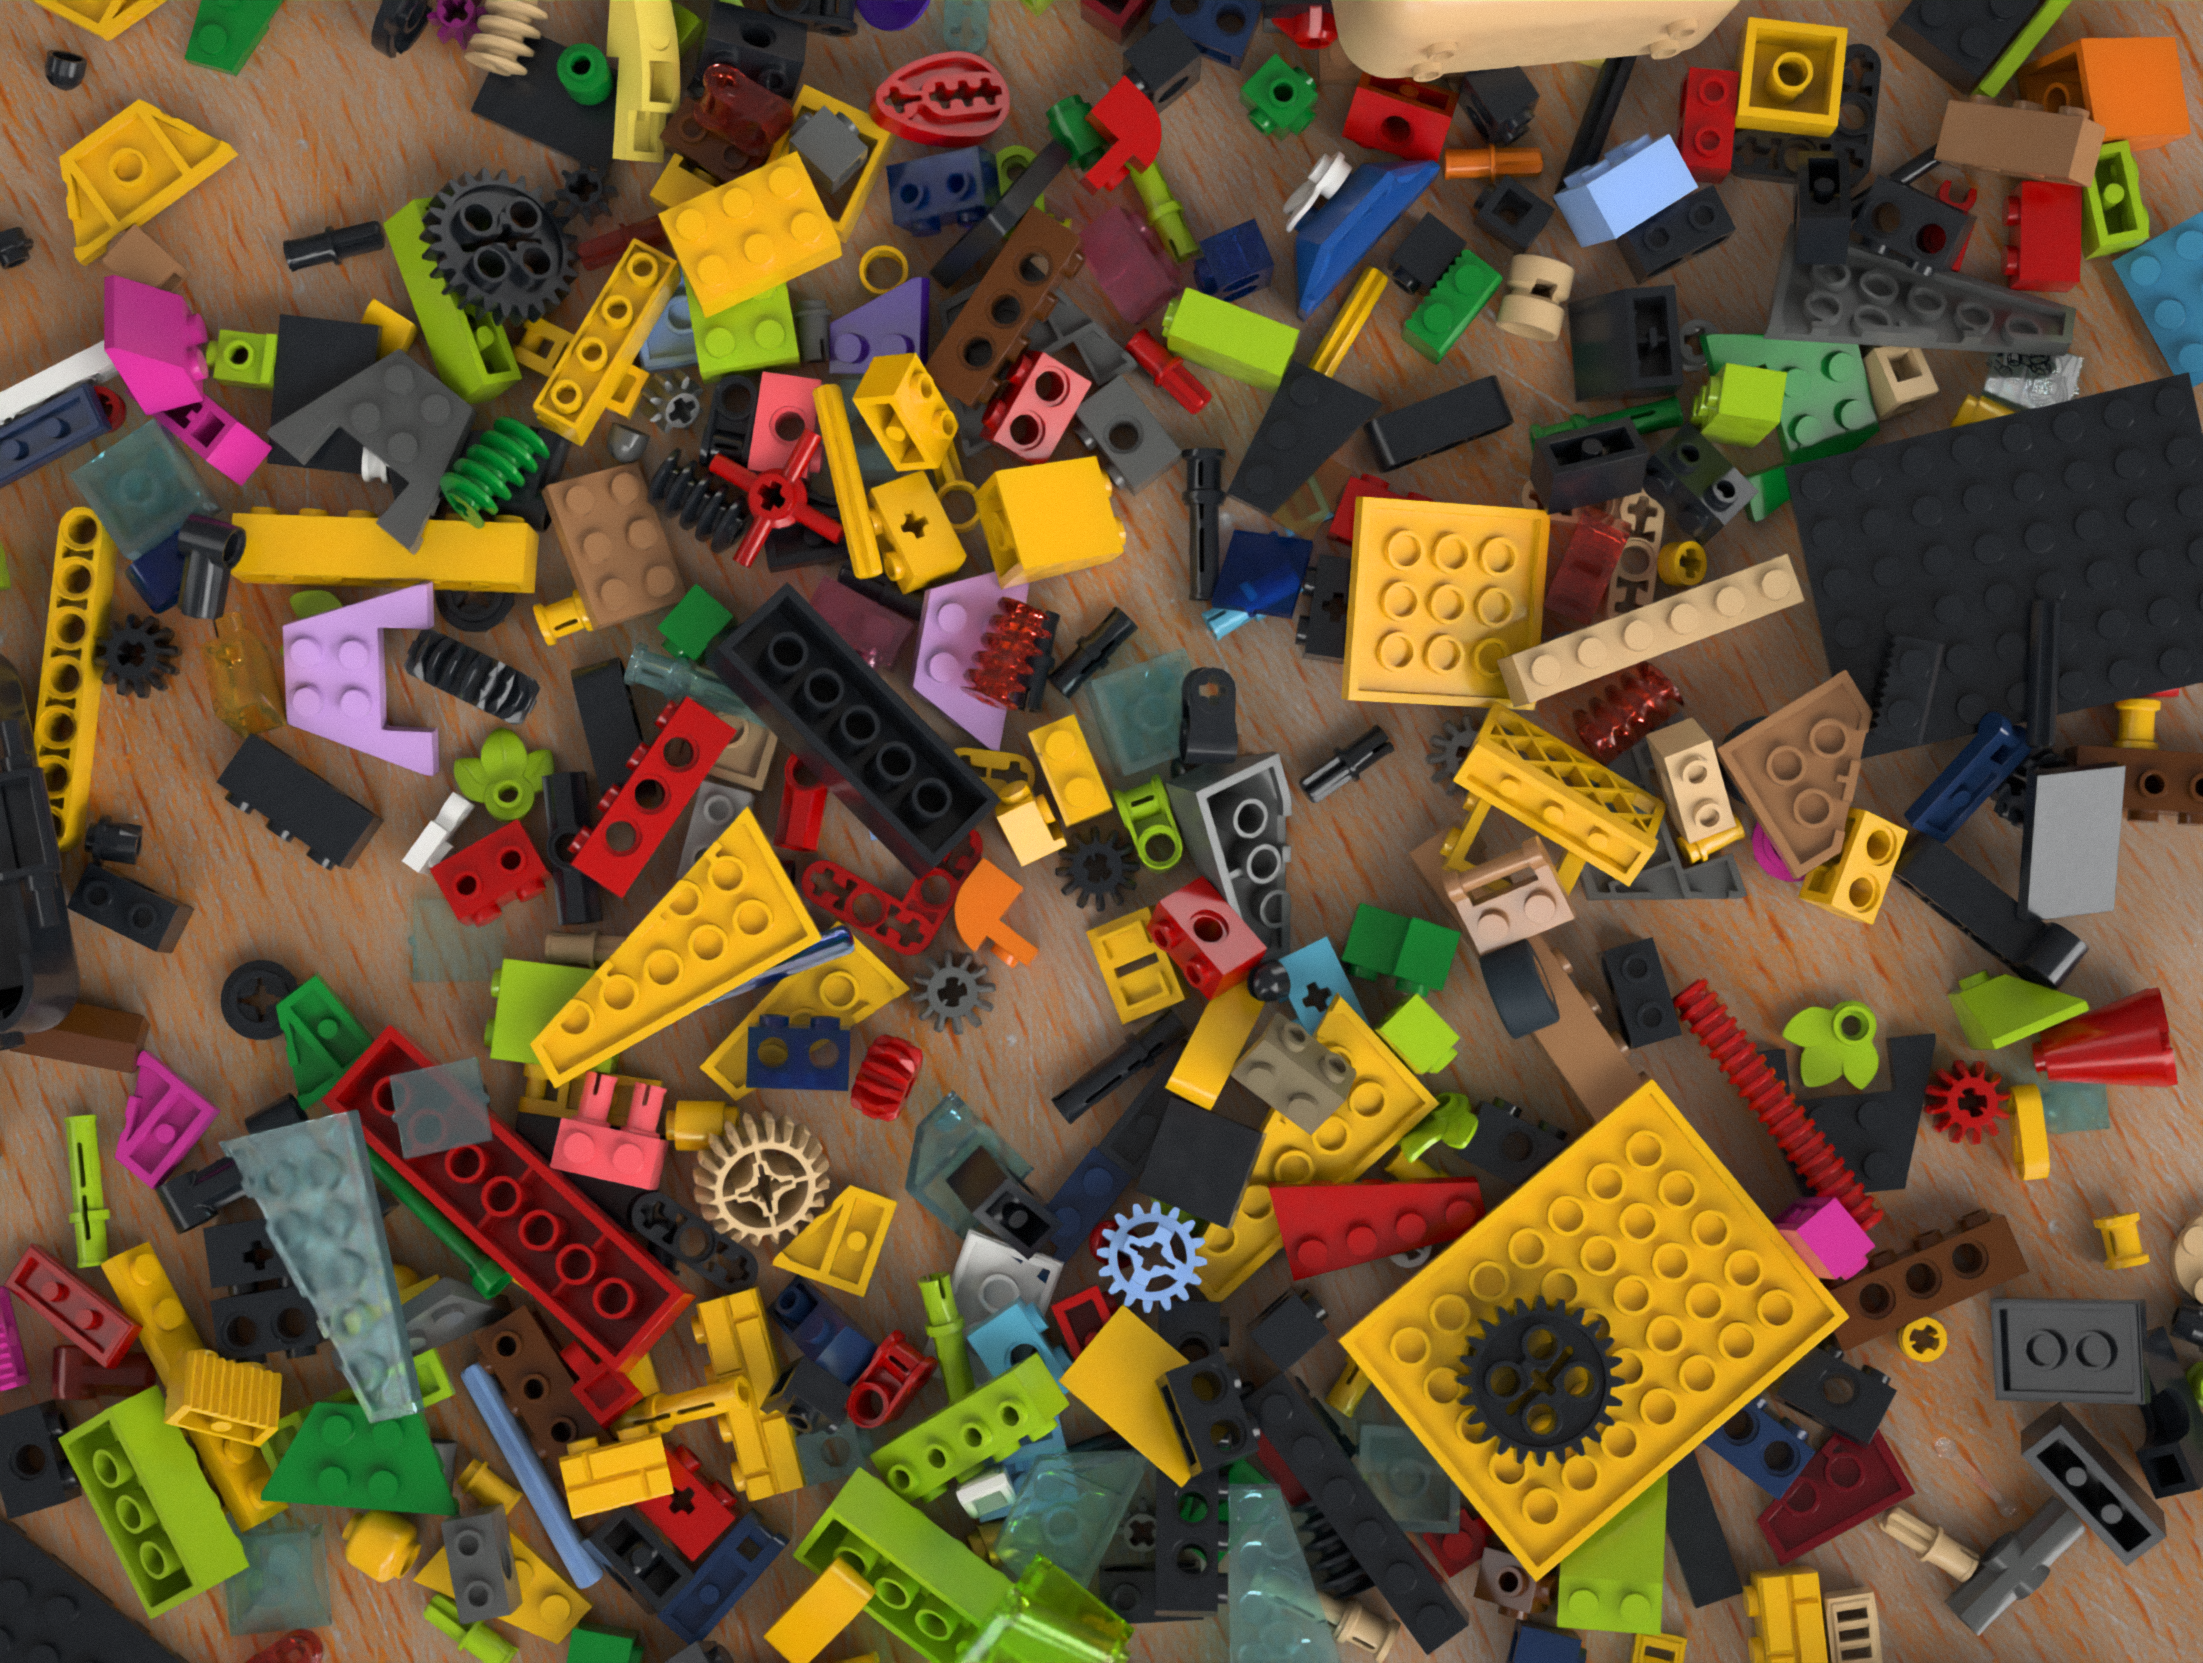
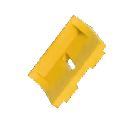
(1143, 989)

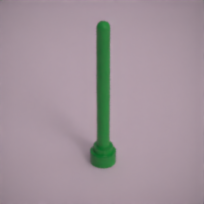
(486, 1273)

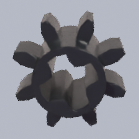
(598, 200)

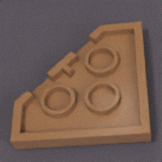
(1803, 770)

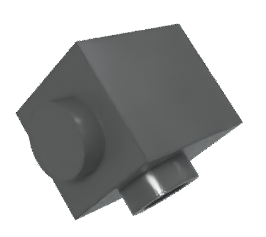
(828, 147)

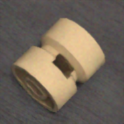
(1530, 314)

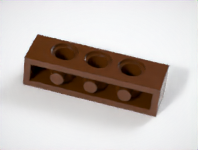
(1034, 237)
(1993, 1263)

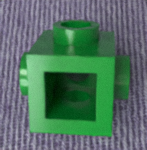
(1269, 87)

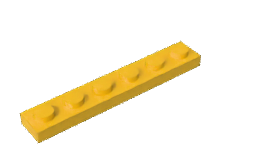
(166, 1337)

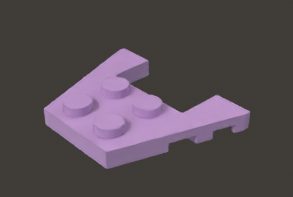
(340, 682)

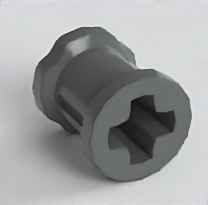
(1694, 328)

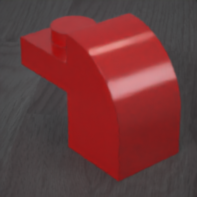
(1131, 128)

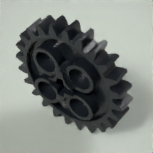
(490, 208)
(1571, 1414)

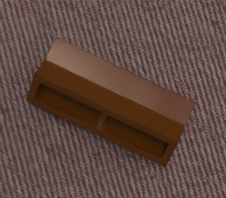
(92, 1038)

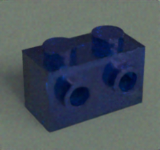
(943, 190)

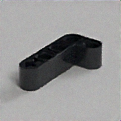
(1986, 914)

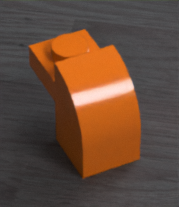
(981, 907)

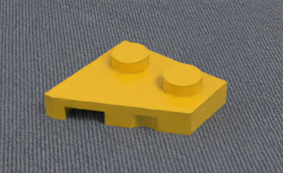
(842, 1241)

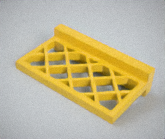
(1563, 813)

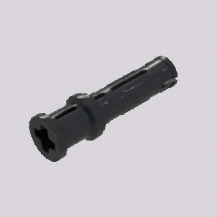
(1203, 499)

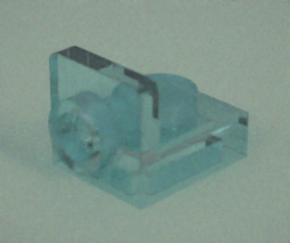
(2074, 1107)

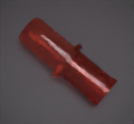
(611, 246)

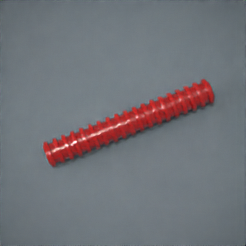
(1773, 1102)

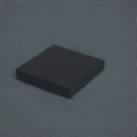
(1201, 1162)

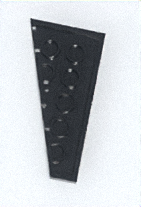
(59, 1615)

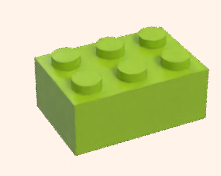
(745, 337)

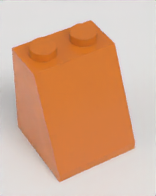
(2123, 82)

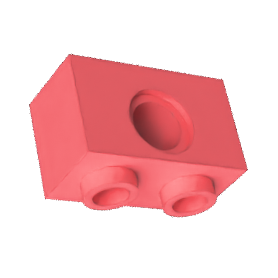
(782, 399)

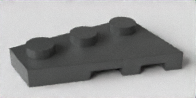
(444, 1314)

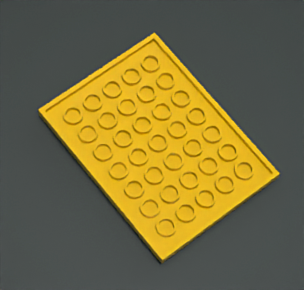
(1673, 1266)

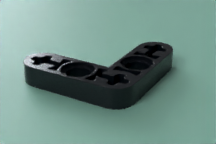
(1856, 141)
(1002, 215)

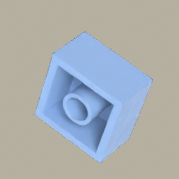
(1623, 189)

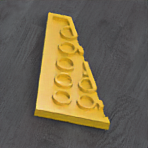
(704, 938)
(1375, 1116)

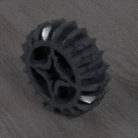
(472, 676)

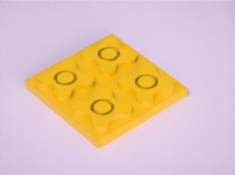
(1441, 600)

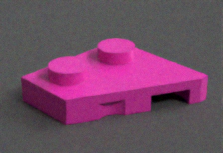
(161, 1121)

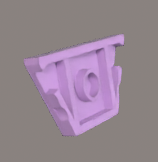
(946, 638)

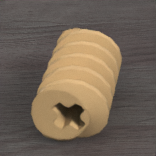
(504, 35)

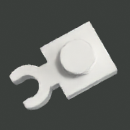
(434, 842)

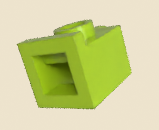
(256, 372)

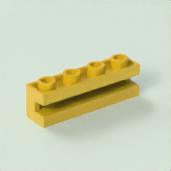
(607, 342)

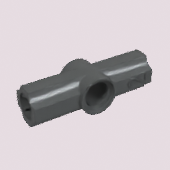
(2015, 1565)

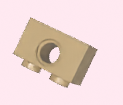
(1690, 780)

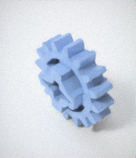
(1162, 1236)

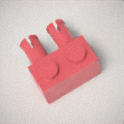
(622, 1156)

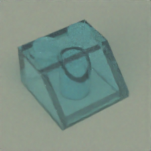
(1406, 1478)

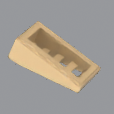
(1850, 1599)

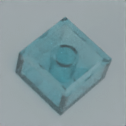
(144, 489)
(1140, 711)

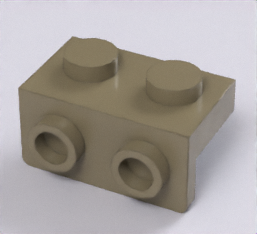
(1295, 1074)

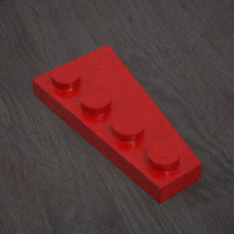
(1358, 1222)

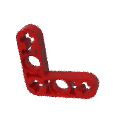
(911, 907)

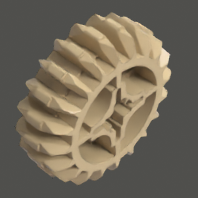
(800, 1174)

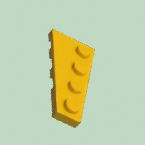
(841, 988)

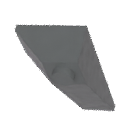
(1238, 839)

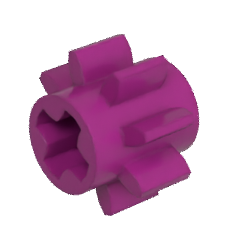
(455, 27)

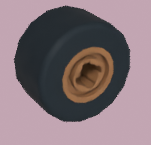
(1519, 989)

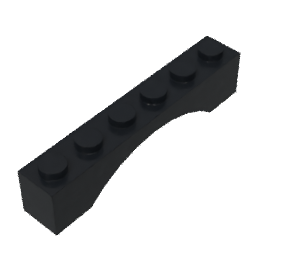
(1355, 1512)

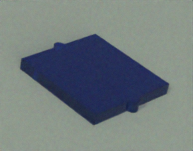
(1262, 574)

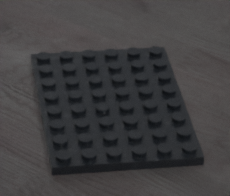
(1981, 518)

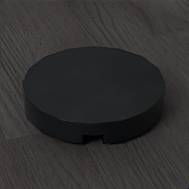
(399, 25)

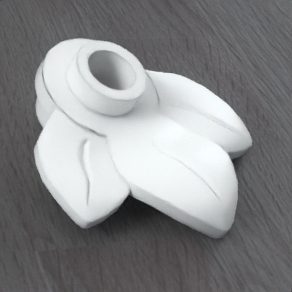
(1324, 179)

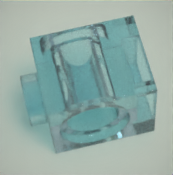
(819, 1467)

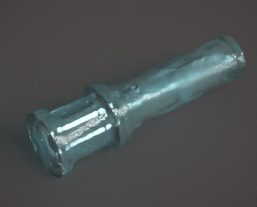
(679, 680)

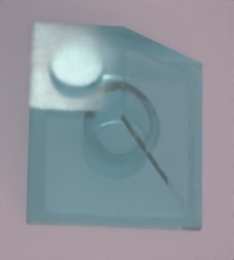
(941, 1146)
(283, 1584)

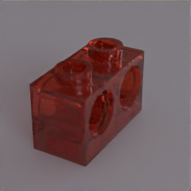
(1587, 565)

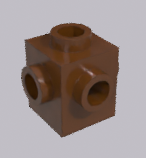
(1511, 1587)

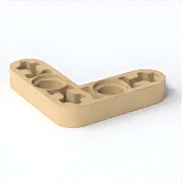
(1619, 509)

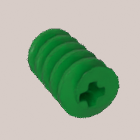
(490, 467)

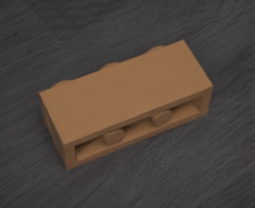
(2020, 141)

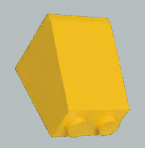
(1049, 520)

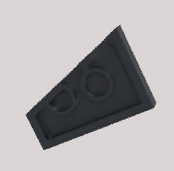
(1297, 435)

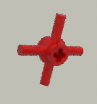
(763, 508)

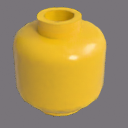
(381, 1544)

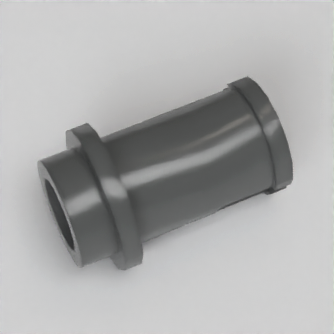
(813, 330)

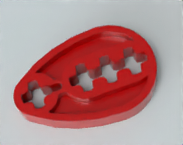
(925, 119)

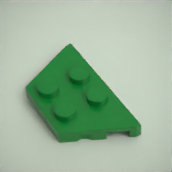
(362, 1464)

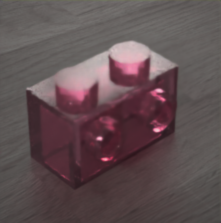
(1129, 265)
(865, 625)

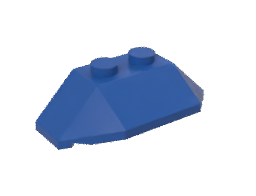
(1351, 224)

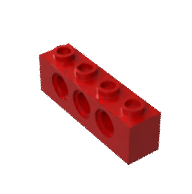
(707, 739)

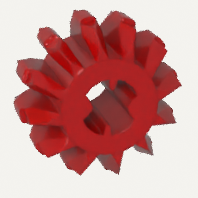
(886, 1078)
(1973, 1083)

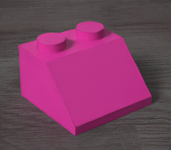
(154, 344)

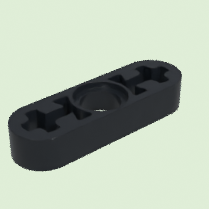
(655, 1232)

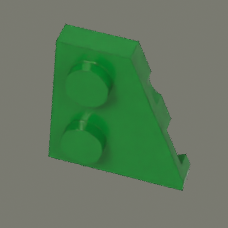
(319, 1037)

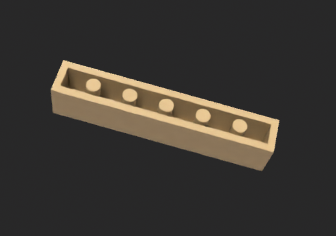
(1650, 630)

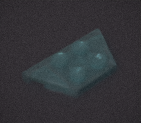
(1070, 1510)

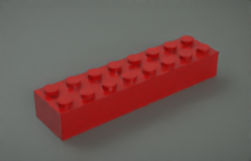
(523, 1215)

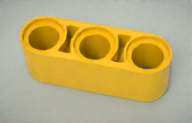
(1215, 1046)
(820, 1612)

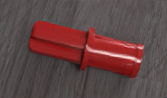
(1168, 372)

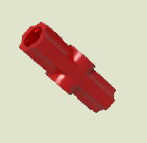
(800, 811)

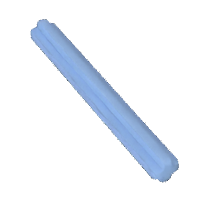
(531, 1475)

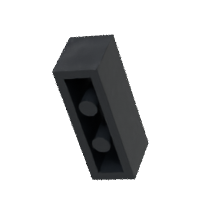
(298, 803)
(2093, 1483)

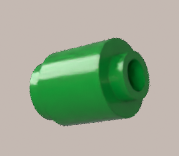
(589, 87)
(1076, 133)

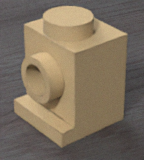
(1898, 380)

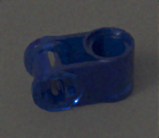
(158, 575)

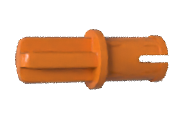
(1492, 162)

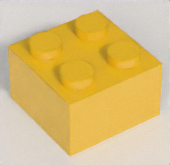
(1789, 76)

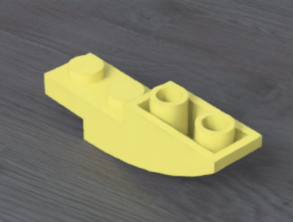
(648, 75)

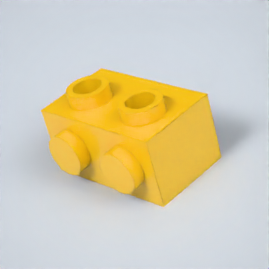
(906, 412)

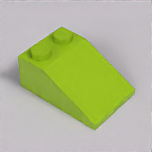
(1619, 1570)

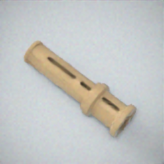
(1359, 1626)

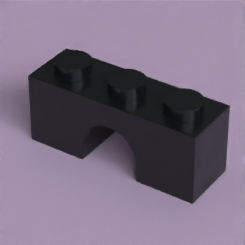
(2173, 1424)

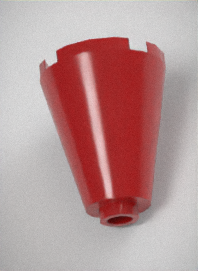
(2111, 1045)

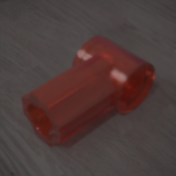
(83, 1378)

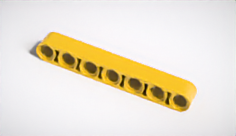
(63, 655)

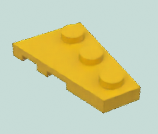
(549, 1598)

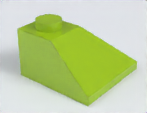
(2006, 1009)

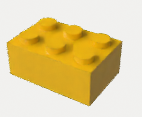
(751, 234)

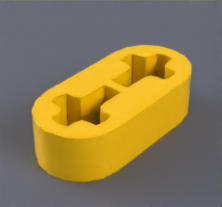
(997, 761)
(2028, 1132)

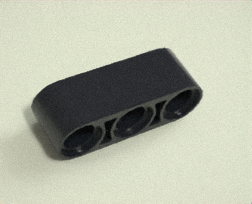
(1438, 424)
(609, 723)

